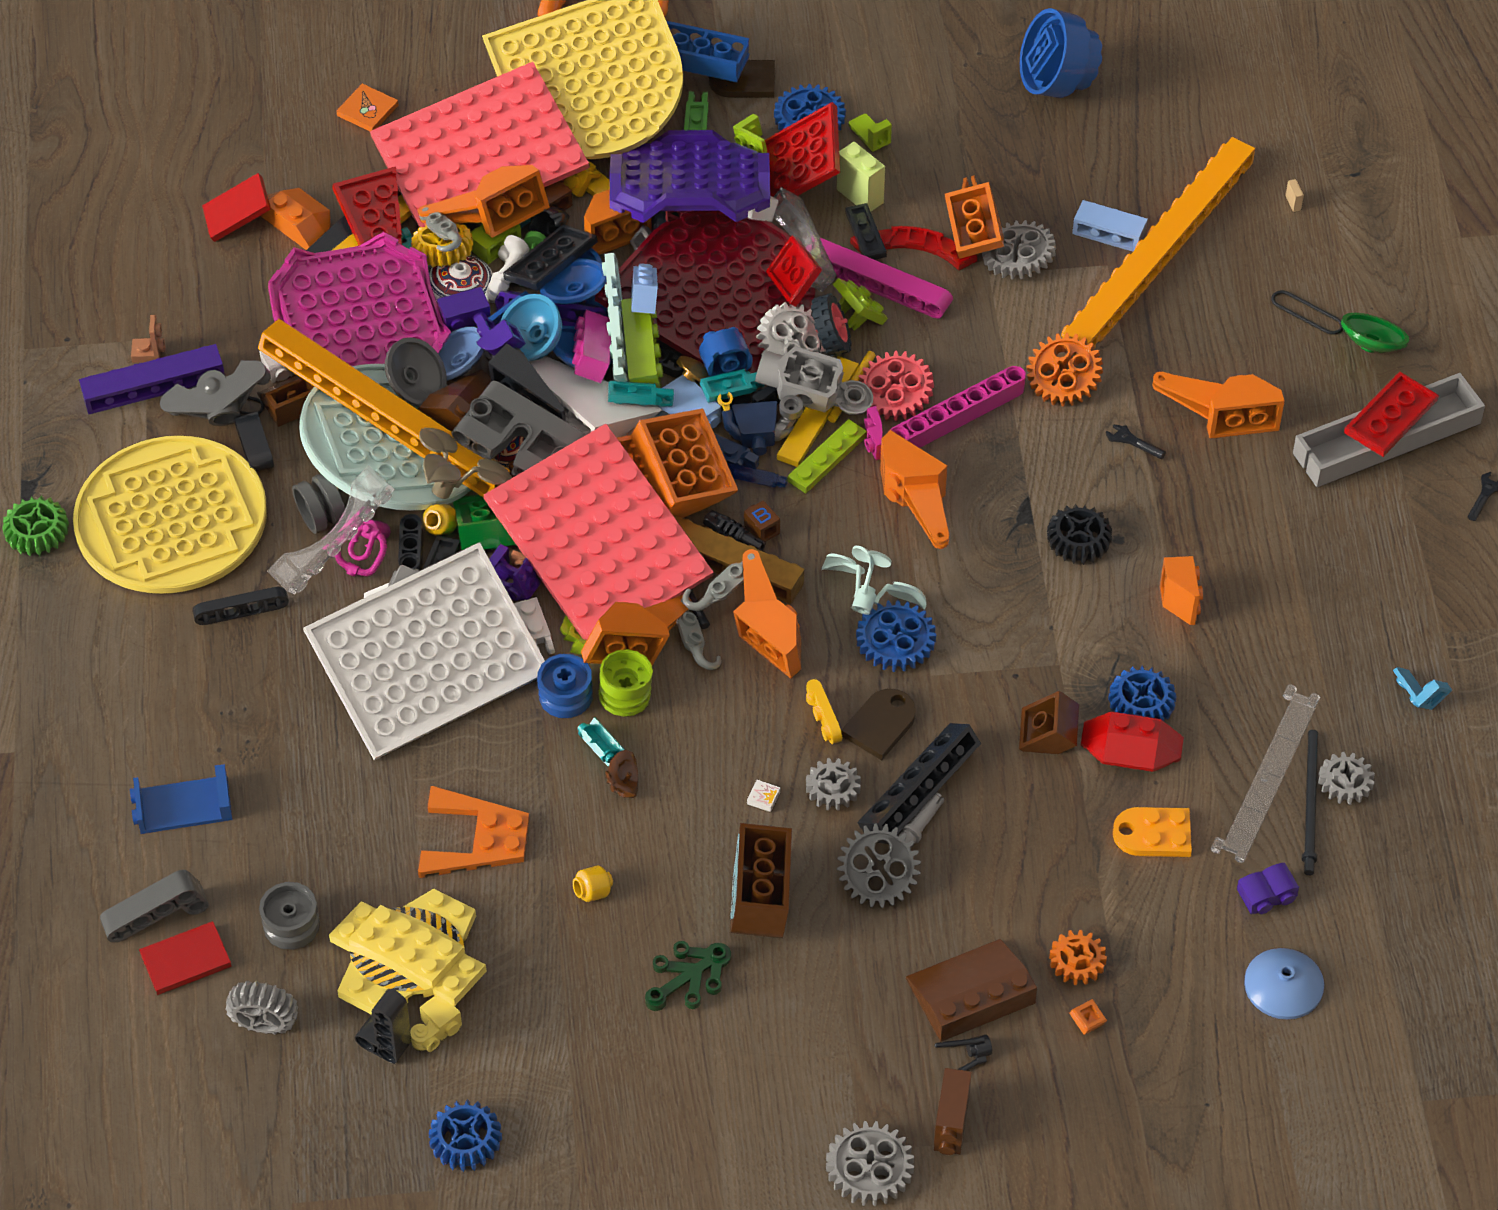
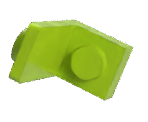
(871, 133)
(748, 134)

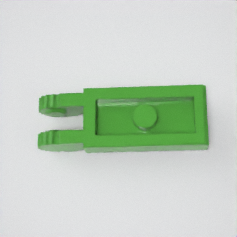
(696, 112)

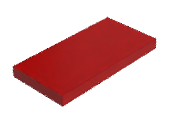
(1391, 414)

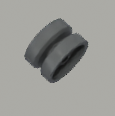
(318, 503)
(289, 915)

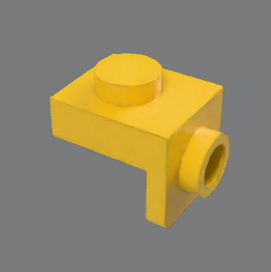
(579, 182)

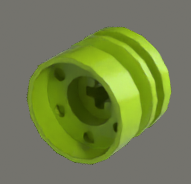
(625, 682)

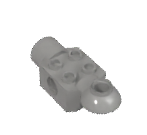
(814, 380)

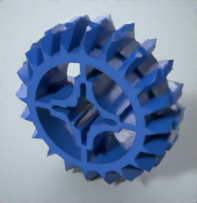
(1140, 689)
(465, 1145)

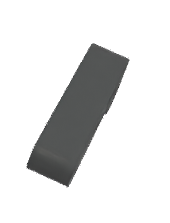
(153, 904)

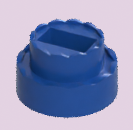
(1059, 54)

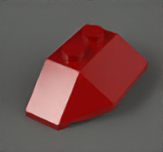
(1132, 741)

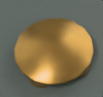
(692, 368)

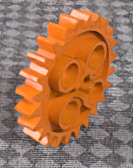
(1082, 379)

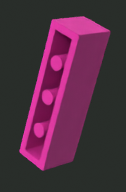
(591, 346)

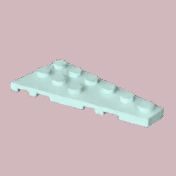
(615, 326)

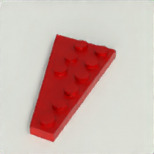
(371, 204)

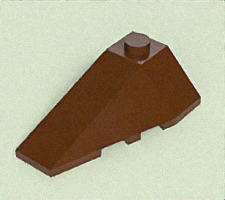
(453, 402)

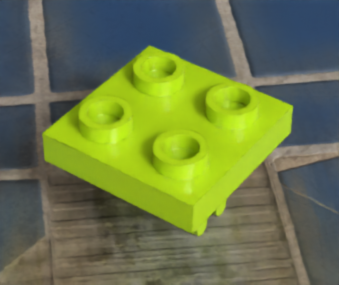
(860, 301)

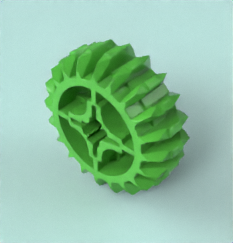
(35, 526)

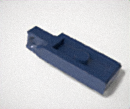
(737, 454)

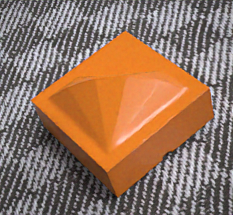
(1088, 1016)

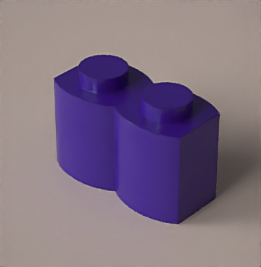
(1268, 888)

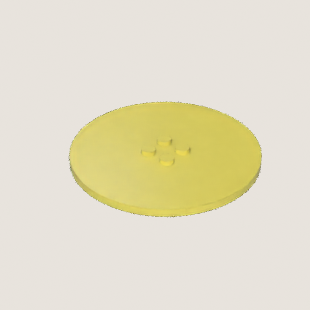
(170, 514)

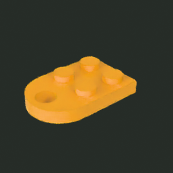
(1155, 832)

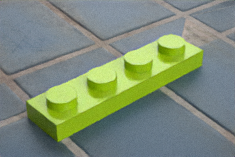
(827, 456)

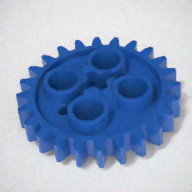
(804, 102)
(888, 630)

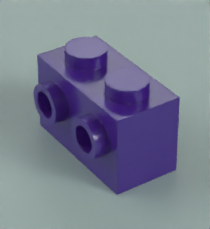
(462, 308)

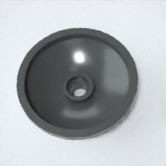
(414, 370)

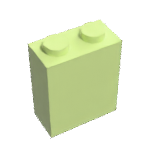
(861, 177)

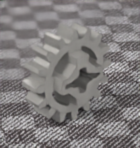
(1346, 778)
(833, 784)

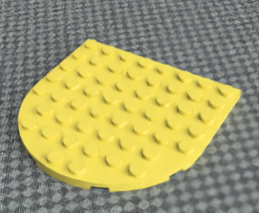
(605, 67)

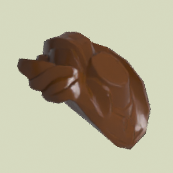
(623, 774)

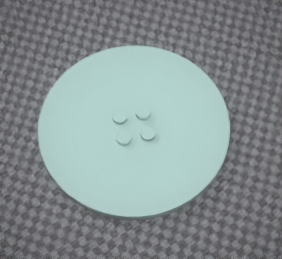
(345, 444)

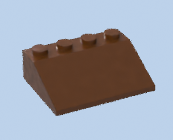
(973, 989)

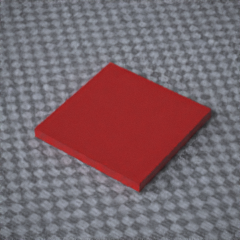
(805, 152)

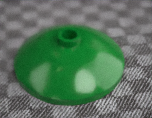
(1374, 333)

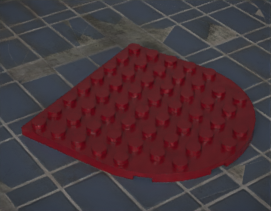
(710, 278)

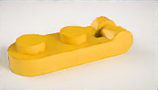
(823, 711)

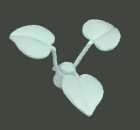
(865, 596)

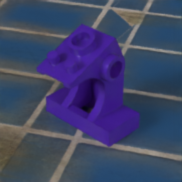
(524, 579)

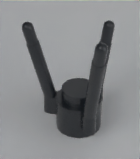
(976, 1047)

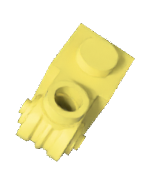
(441, 1020)

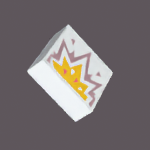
(763, 795)

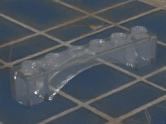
(797, 222)
(366, 495)

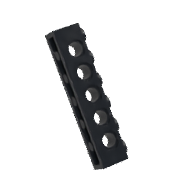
(922, 779)

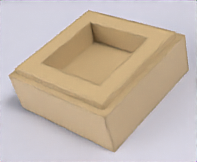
(1294, 195)

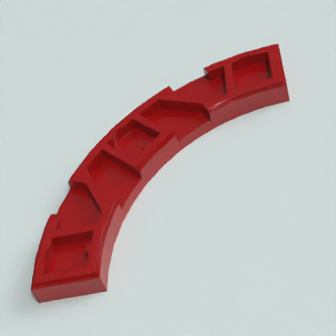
(923, 240)

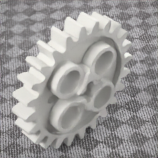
(782, 320)

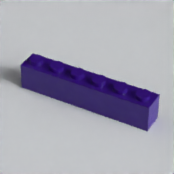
(148, 378)

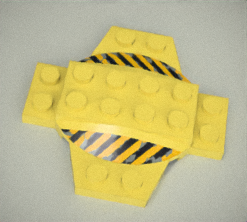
(408, 950)

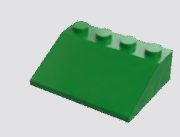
(479, 524)

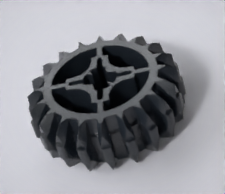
(1079, 542)

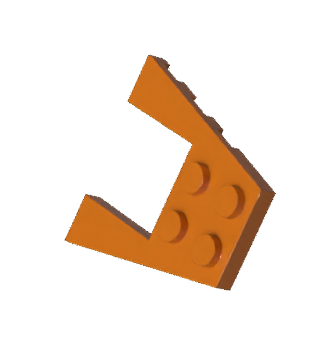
(498, 834)

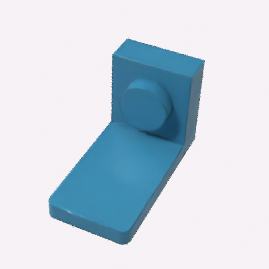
(1427, 697)

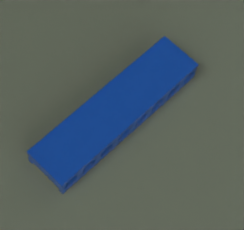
(707, 59)

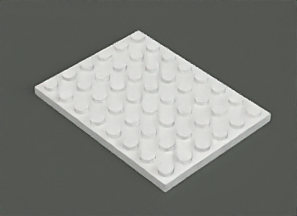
(426, 650)

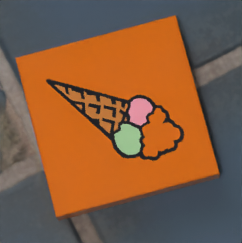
(367, 107)

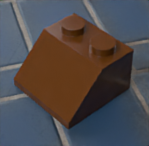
(1049, 725)

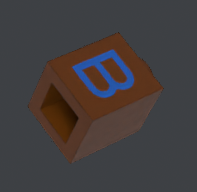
(762, 521)

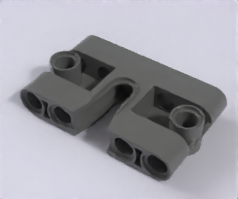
(509, 416)

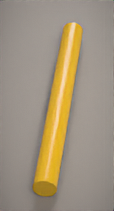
(836, 411)

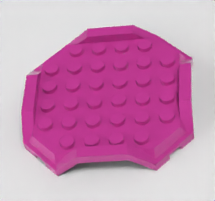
(359, 299)

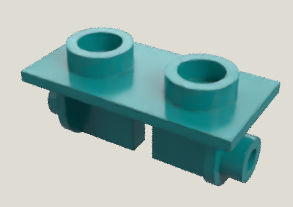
(600, 740)

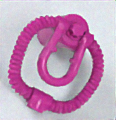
(373, 531)

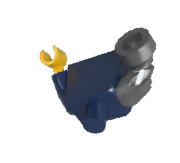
(757, 424)

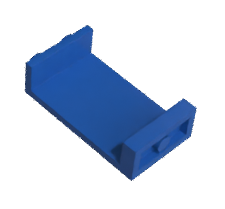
(182, 803)

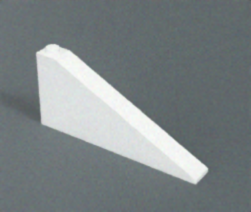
(587, 400)

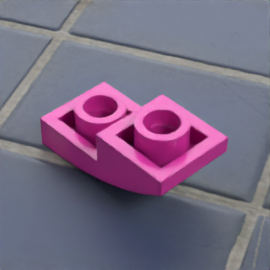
(874, 432)

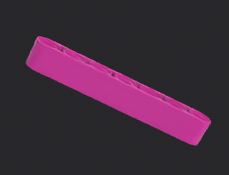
(888, 281)
(963, 407)

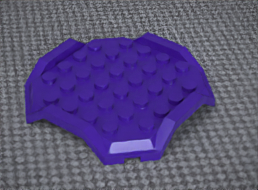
(690, 174)

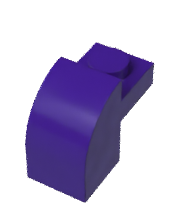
(496, 336)

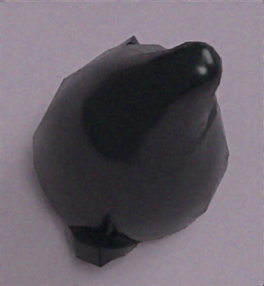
(548, 220)

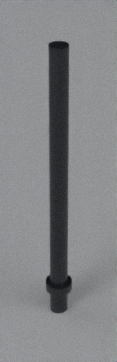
(1309, 857)

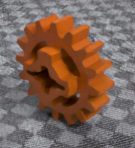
(1077, 956)

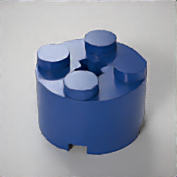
(725, 352)

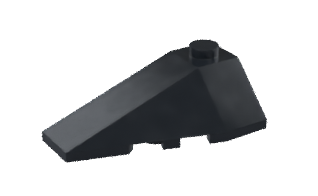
(516, 372)

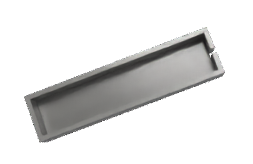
(1333, 454)

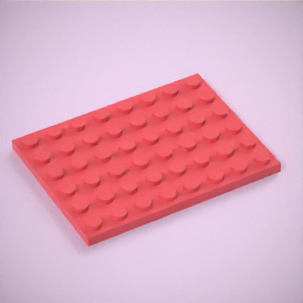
(470, 134)
(597, 531)

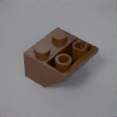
(286, 399)

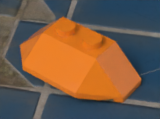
(298, 216)

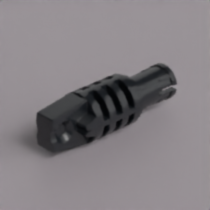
(729, 527)

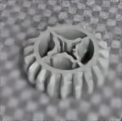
(261, 1007)

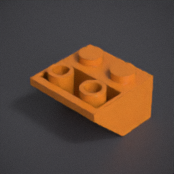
(1180, 588)

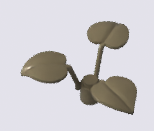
(448, 475)

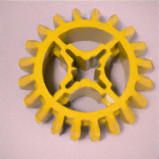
(427, 241)

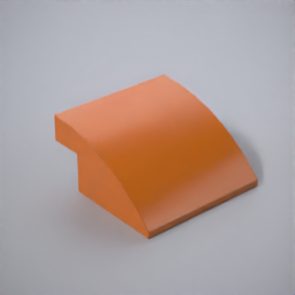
(681, 461)

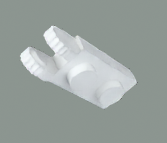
(535, 622)

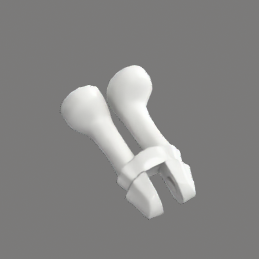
(510, 252)

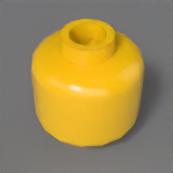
(440, 519)
(592, 883)

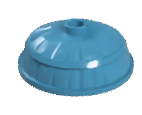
(534, 317)

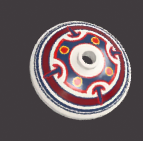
(459, 277)

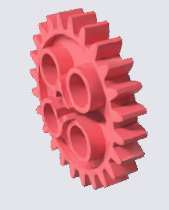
(897, 384)

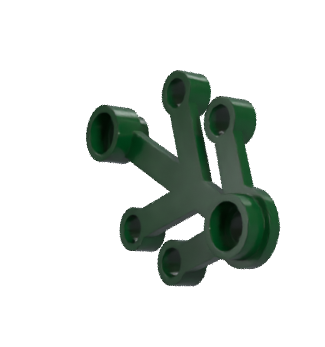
(689, 972)

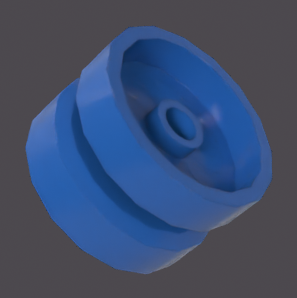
(565, 685)

